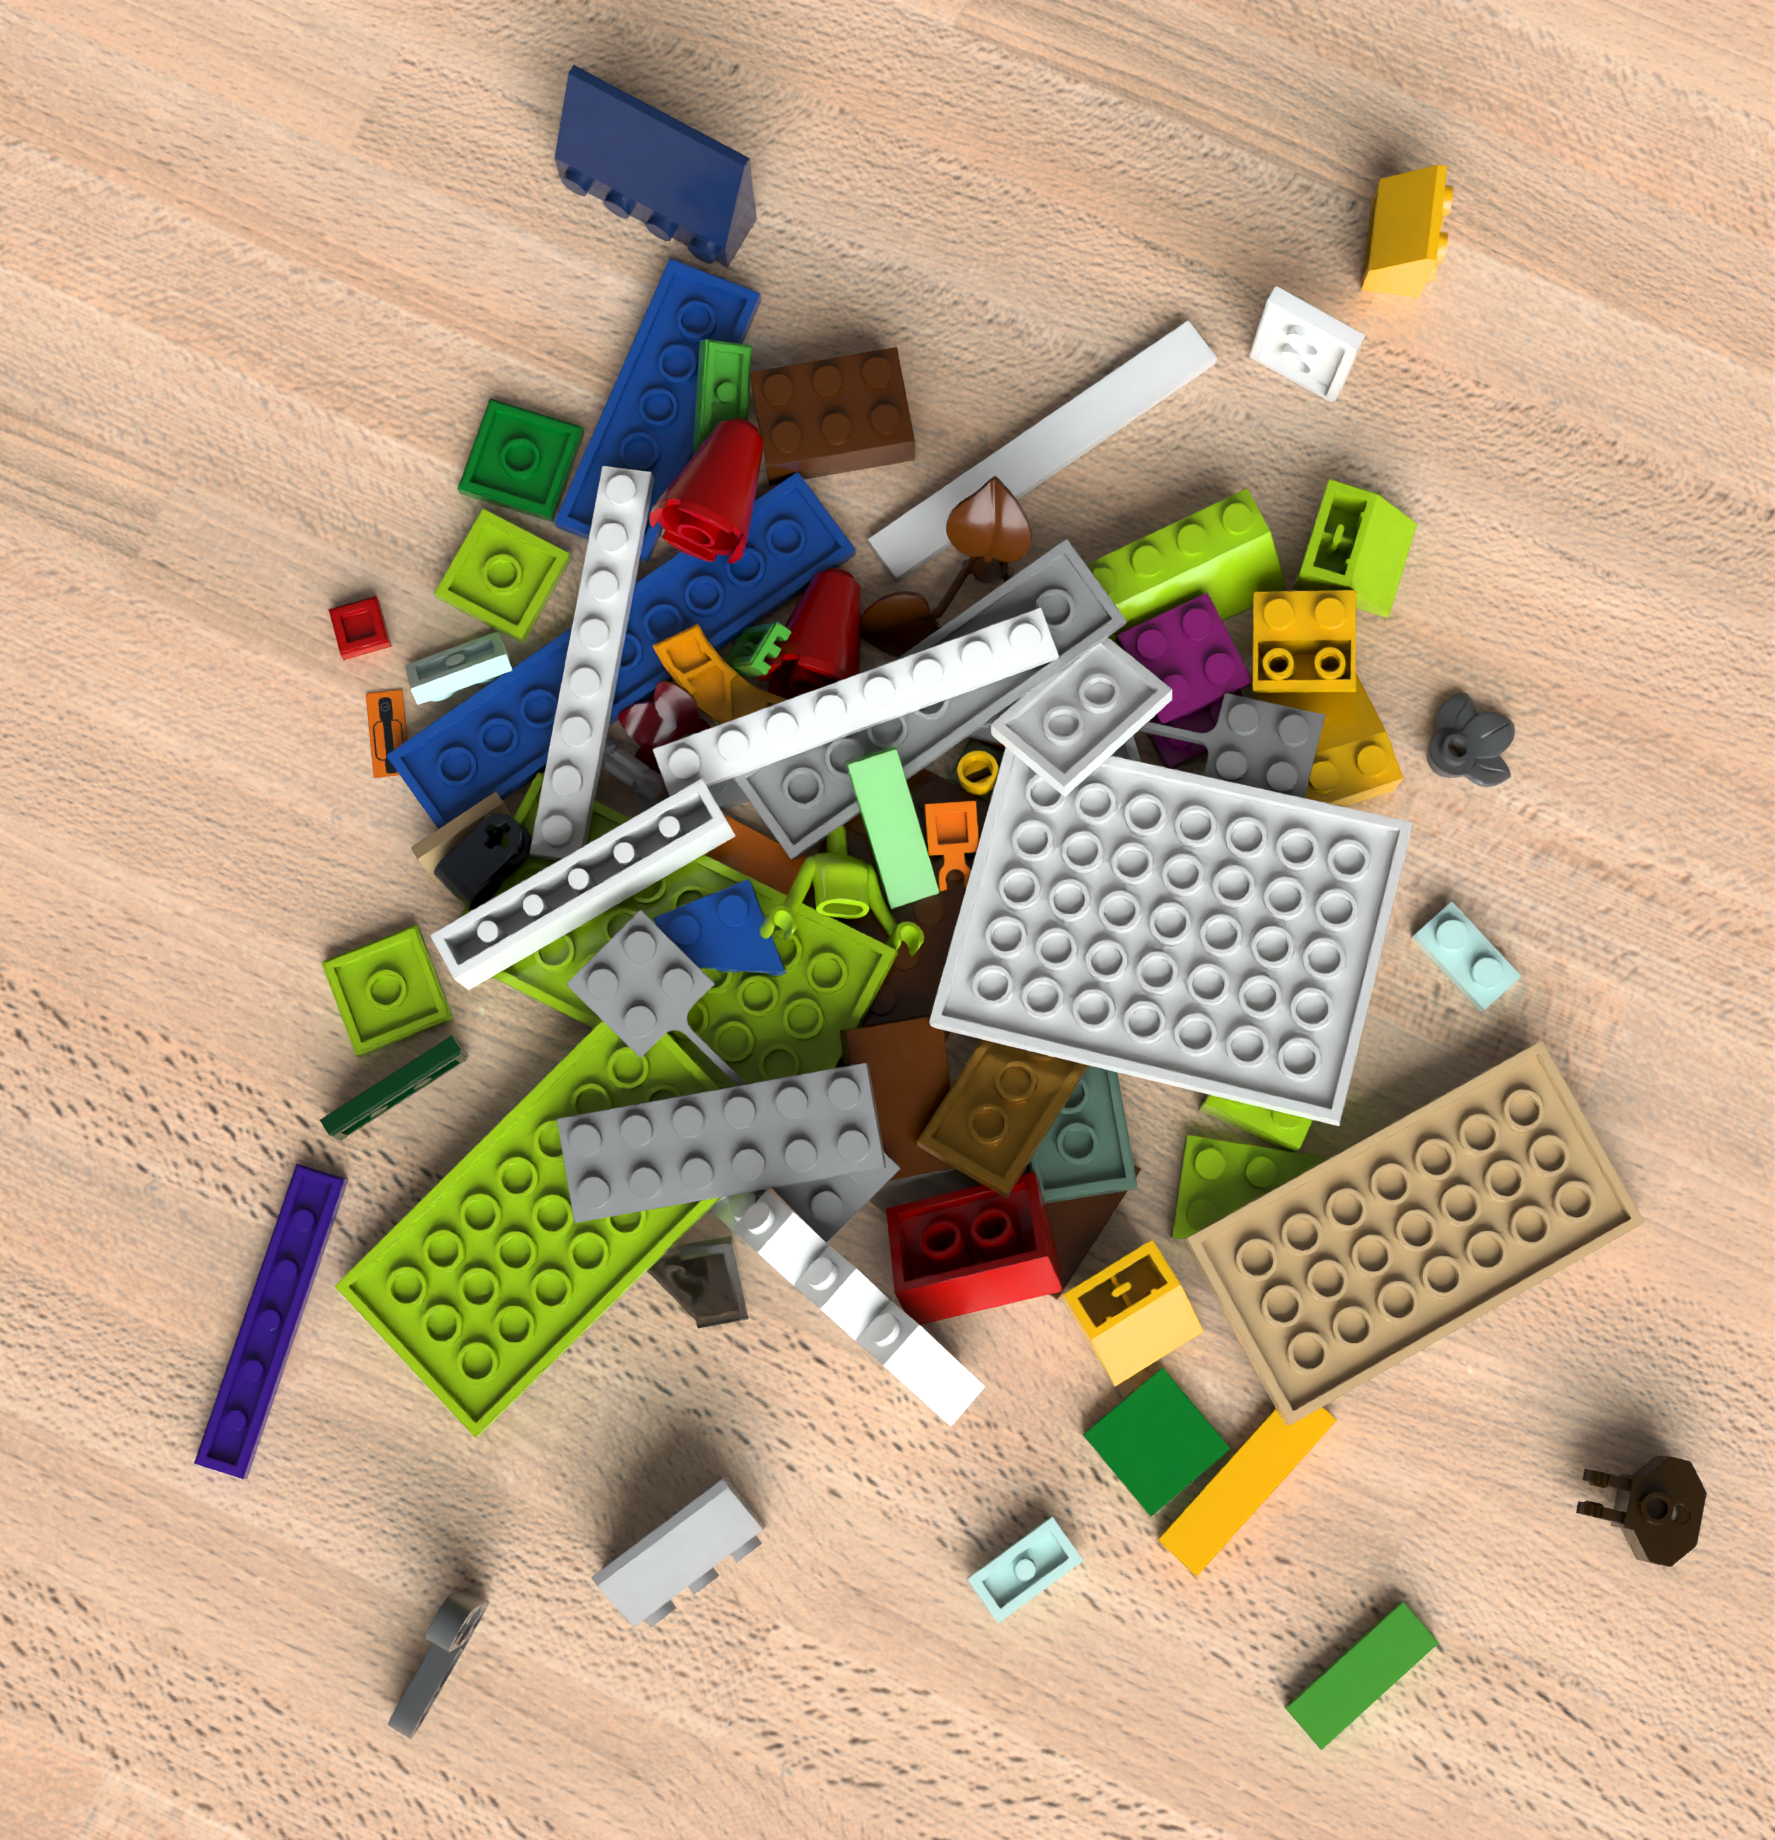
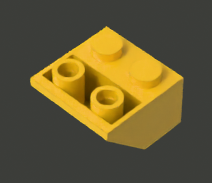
(1406, 231)
(1304, 641)
(1132, 1312)

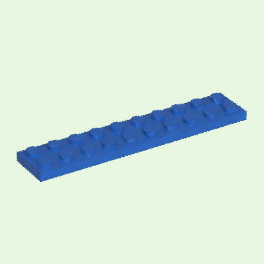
(506, 728)

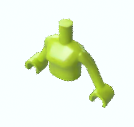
(842, 889)

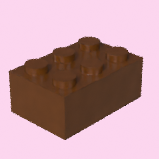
(833, 415)

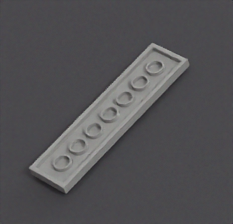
(812, 791)

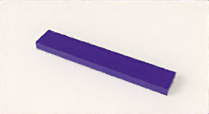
(271, 1322)

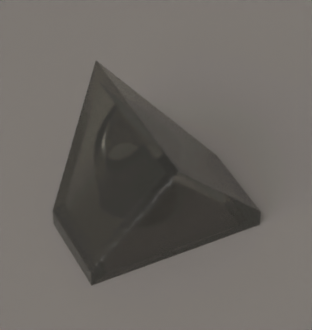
(704, 1280)

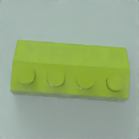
(1211, 551)

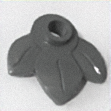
(1476, 740)

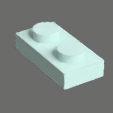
(458, 668)
(1466, 957)
(1024, 1569)

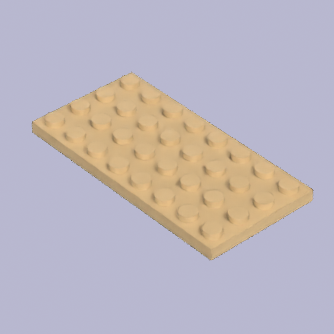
(1413, 1232)

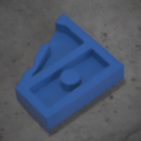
(724, 932)

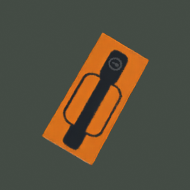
(386, 729)

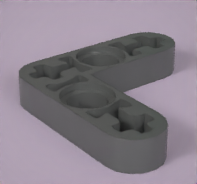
(449, 1637)

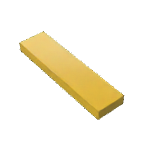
(1241, 1487)

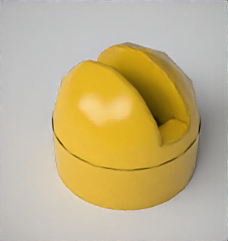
(974, 766)

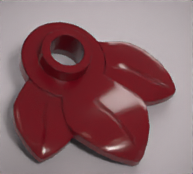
(661, 721)

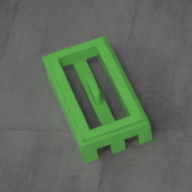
(747, 657)

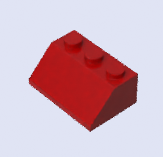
(972, 1251)

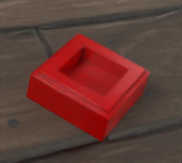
(360, 627)

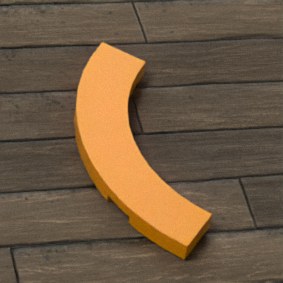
(709, 679)

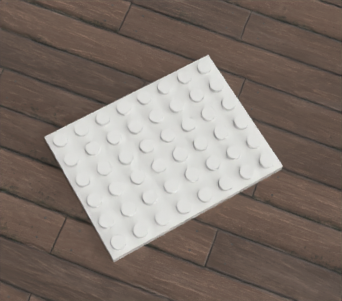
(1176, 931)

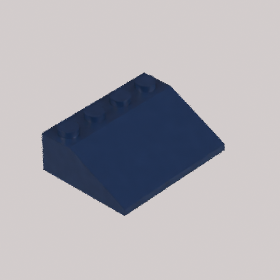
(654, 169)

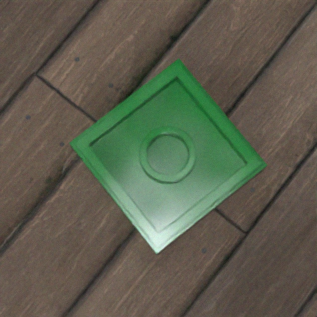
(521, 460)
(1156, 1441)

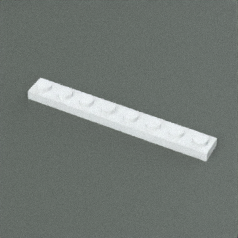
(592, 663)
(858, 702)

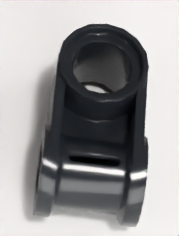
(480, 864)

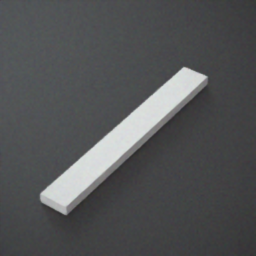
(1049, 444)

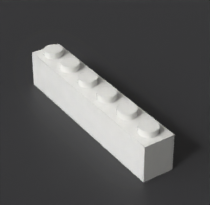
(582, 885)

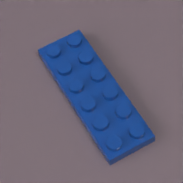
(654, 398)

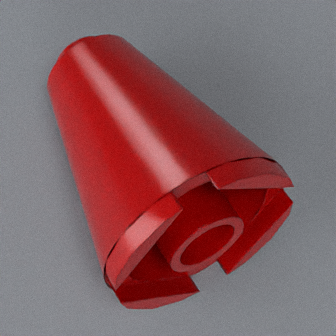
(714, 494)
(822, 637)

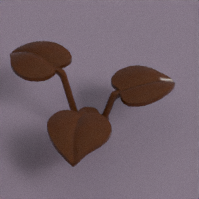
(983, 526)

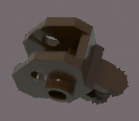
(1646, 1508)

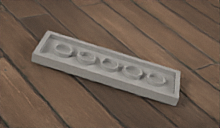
(721, 1142)

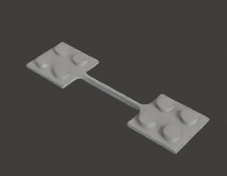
(1250, 745)
(644, 990)

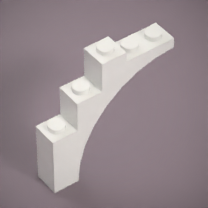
(850, 1301)

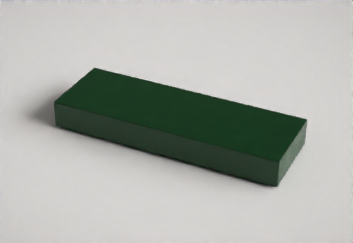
(394, 1088)

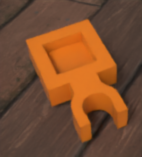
(951, 832)

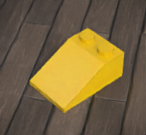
(1353, 750)

